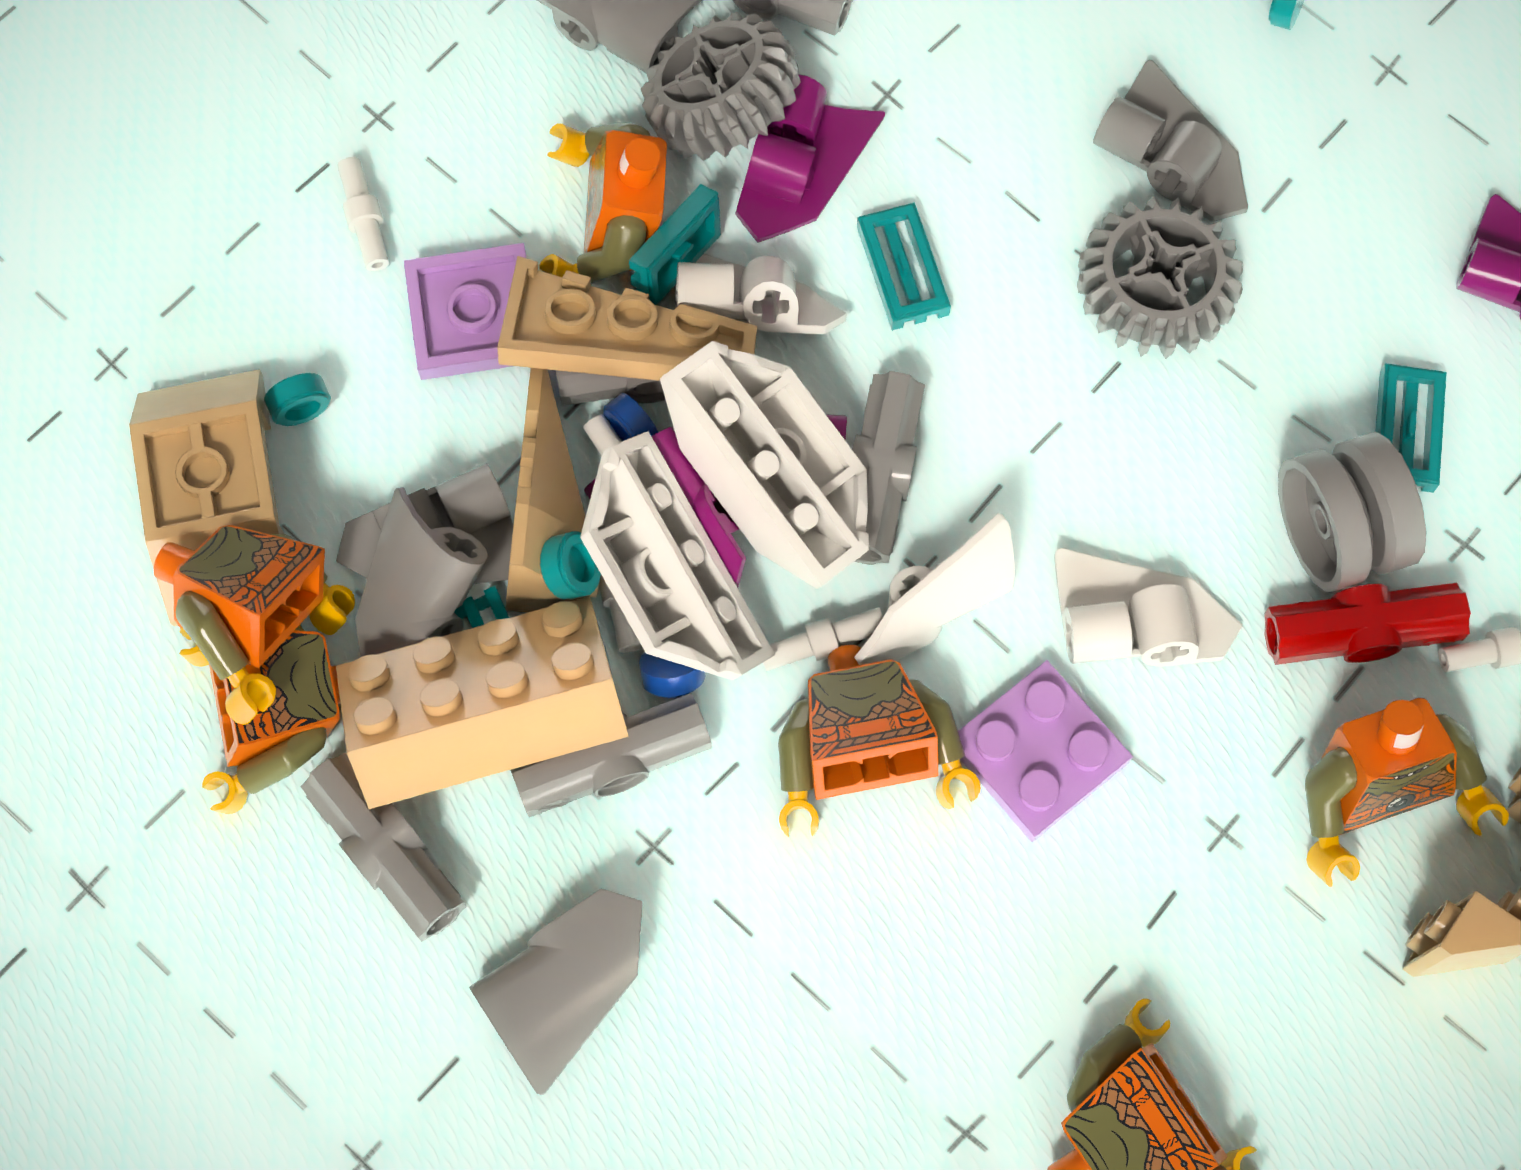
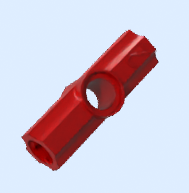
(1366, 623)

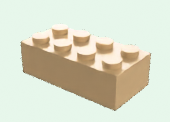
(478, 702)

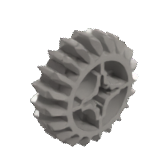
(720, 85)
(1151, 297)

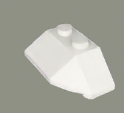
(771, 460)
(666, 566)

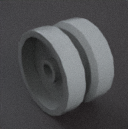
(1352, 511)

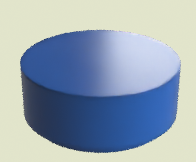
(628, 417)
(667, 677)

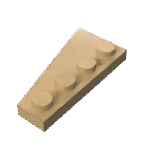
(594, 331)

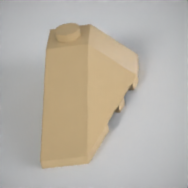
(545, 500)

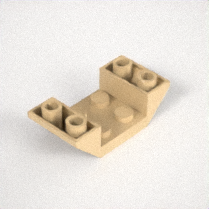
(202, 463)
(1471, 931)

